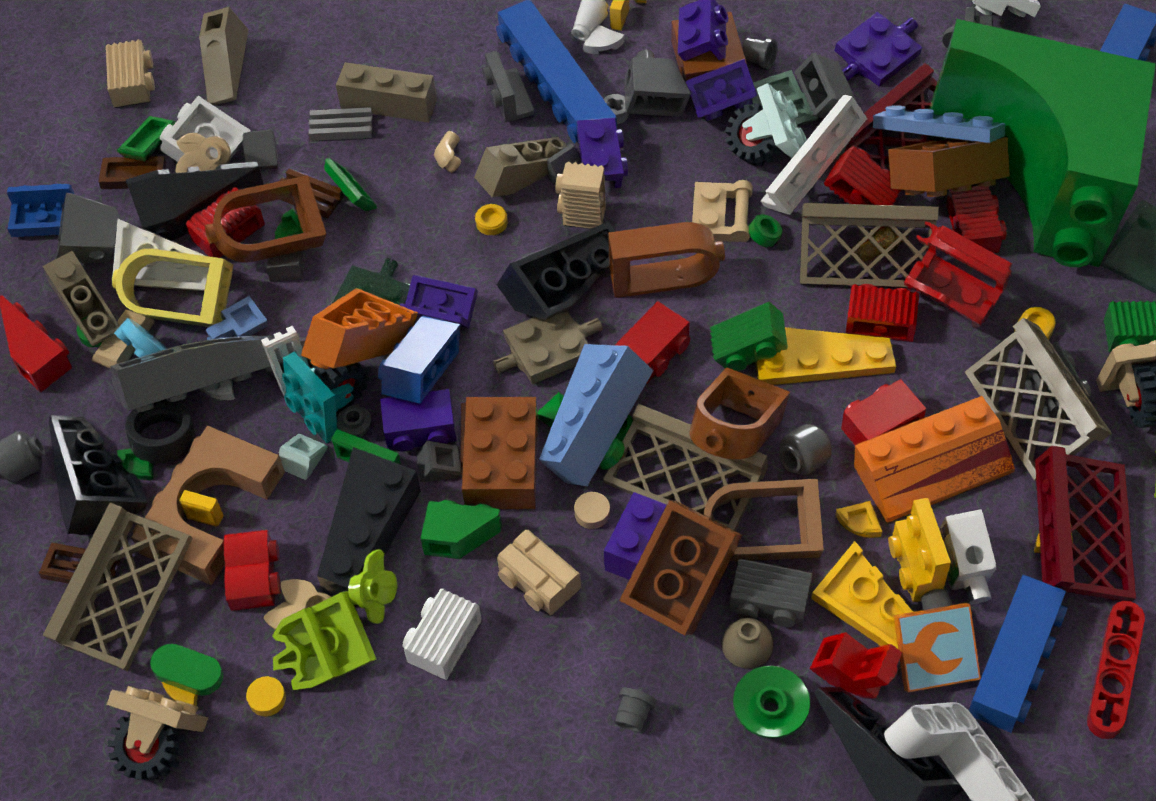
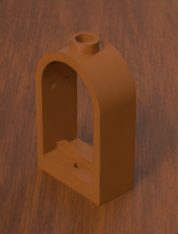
(306, 208)
(660, 242)
(733, 391)

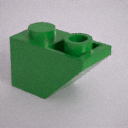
(458, 529)

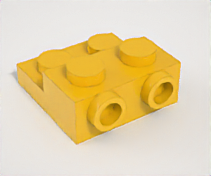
(920, 551)

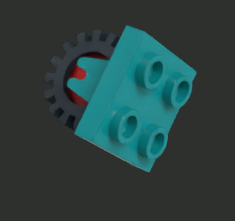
(321, 392)

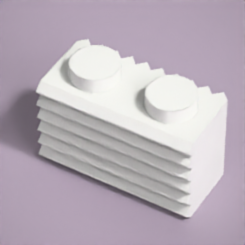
(442, 633)

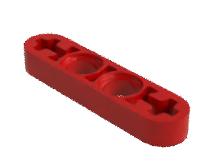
(1118, 669)

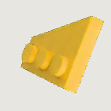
(861, 597)

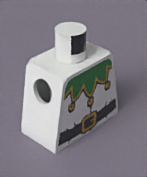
(969, 554)

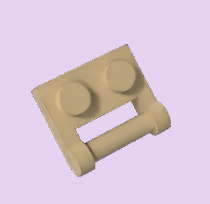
(710, 209)

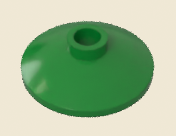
(775, 686)

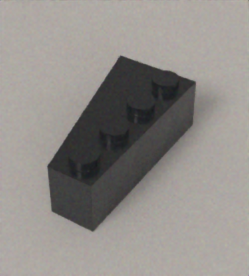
(366, 518)

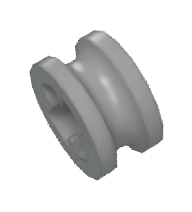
(618, 102)

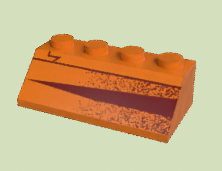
(934, 458)

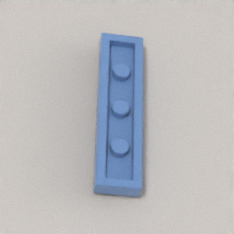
(949, 125)

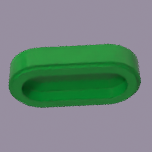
(186, 669)

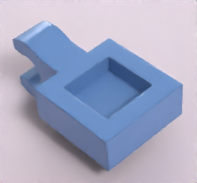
(238, 320)

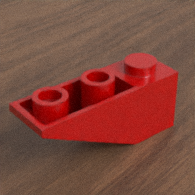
(31, 348)

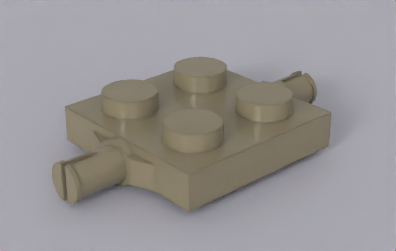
(545, 346)

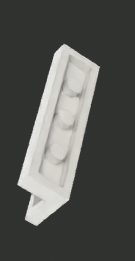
(815, 156)

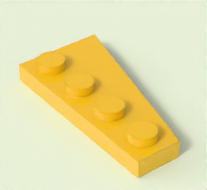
(826, 356)

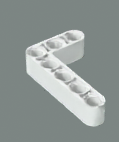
(962, 745)

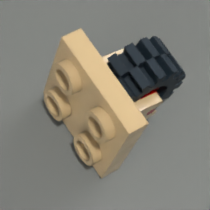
(1134, 373)
(149, 737)

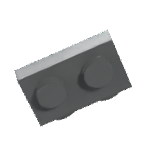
(507, 89)

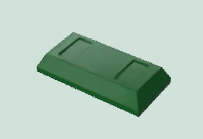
(144, 139)
(349, 185)

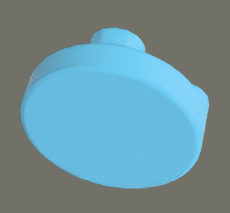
(135, 335)

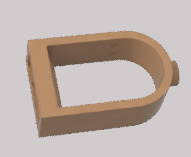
(808, 514)

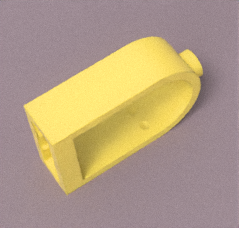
(215, 291)

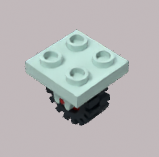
(765, 128)

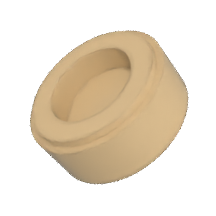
(592, 510)

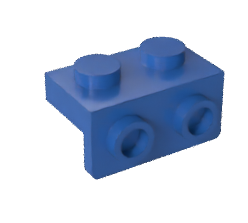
(36, 209)

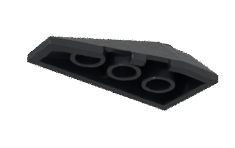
(169, 200)
(557, 275)
(89, 476)
(882, 770)

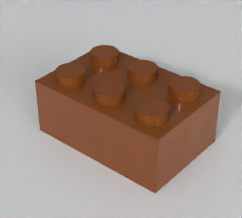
(948, 165)
(500, 452)
(680, 568)

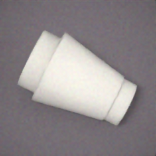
(588, 17)

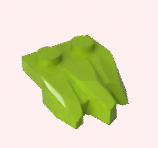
(323, 642)

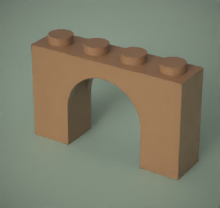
(212, 461)

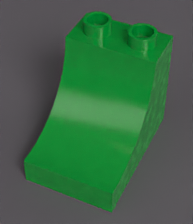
(1070, 129)

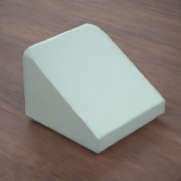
(301, 455)

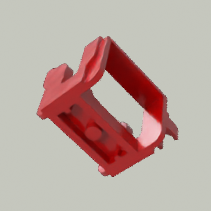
(954, 286)

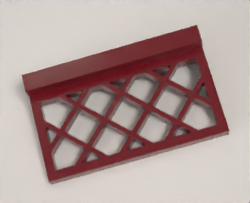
(904, 95)
(1056, 522)

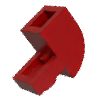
(854, 667)

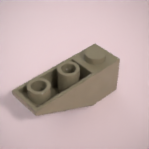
(222, 52)
(515, 165)
(81, 298)

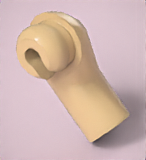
(444, 152)

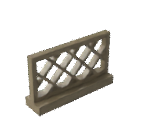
(860, 216)
(1053, 375)
(676, 435)
(90, 578)

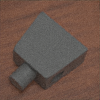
(654, 86)
(87, 229)

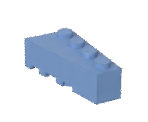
(593, 410)

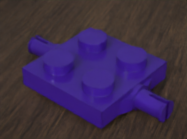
(878, 49)

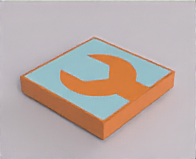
(937, 647)

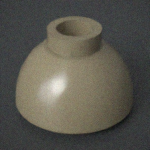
(747, 643)

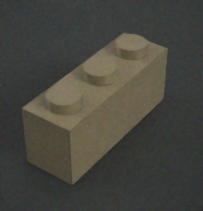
(387, 91)

